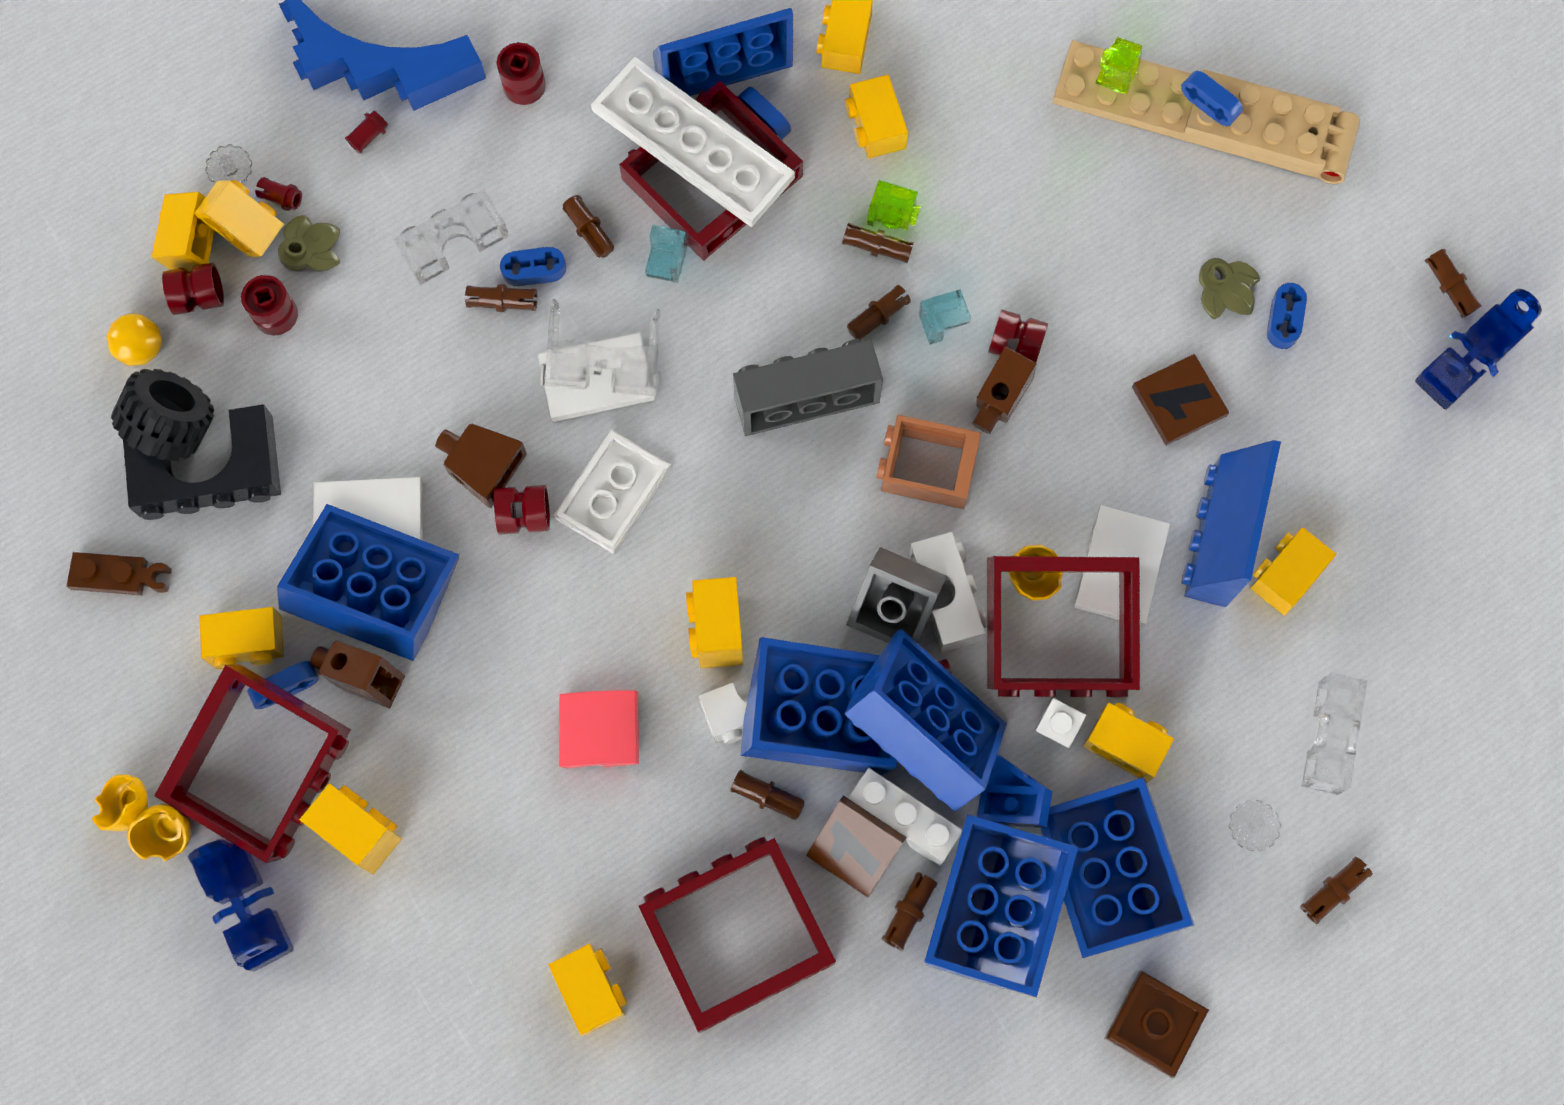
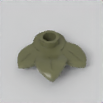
(311, 242)
(1231, 291)

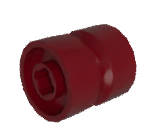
(521, 73)
(191, 289)
(269, 305)
(1018, 335)
(534, 509)

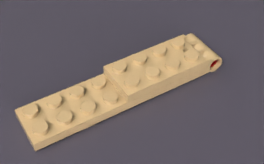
(1271, 130)

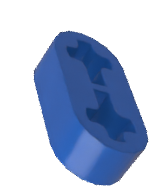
(1212, 98)
(765, 112)
(533, 266)
(1279, 314)
(292, 679)

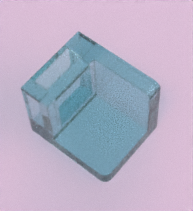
(666, 253)
(943, 313)

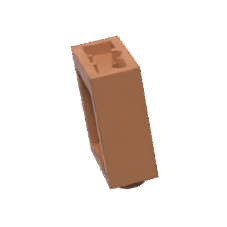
(934, 433)

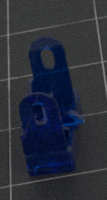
(1486, 341)
(225, 876)

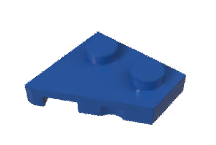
(1014, 797)

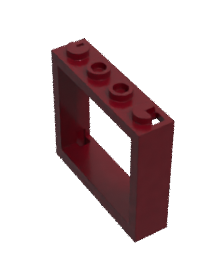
(726, 224)
(1128, 625)
(202, 736)
(694, 882)

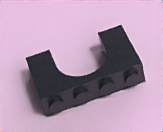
(248, 474)

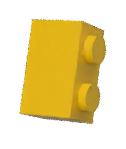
(845, 34)
(877, 116)
(239, 217)
(181, 236)
(1292, 571)
(241, 637)
(1129, 741)
(588, 989)

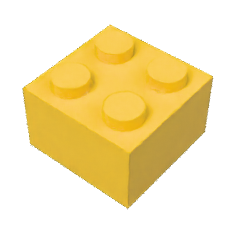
(717, 622)
(348, 827)

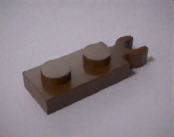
(114, 574)

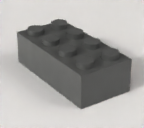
(807, 386)

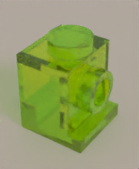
(1120, 65)
(893, 206)

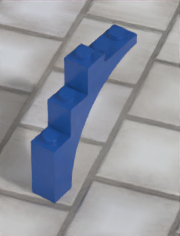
(415, 72)

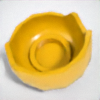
(134, 339)
(1036, 584)
(120, 802)
(159, 832)

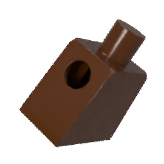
(1008, 378)
(481, 459)
(358, 672)

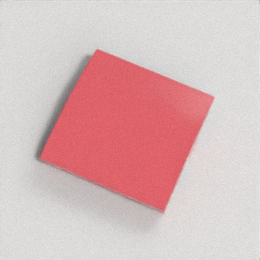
(598, 729)

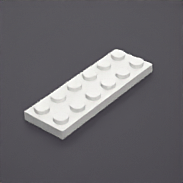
(693, 141)

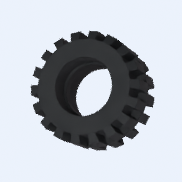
(162, 414)

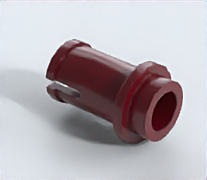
(366, 131)
(287, 196)

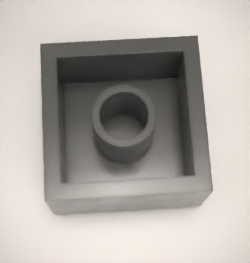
(895, 596)

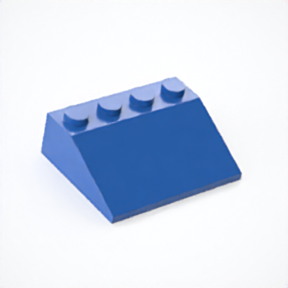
(728, 53)
(1230, 523)
(367, 582)
(800, 708)
(928, 721)
(1123, 869)
(1001, 906)

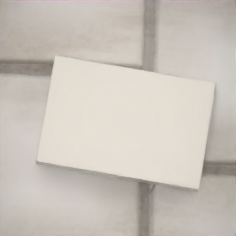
(571, 403)
(612, 491)
(384, 501)
(1122, 535)

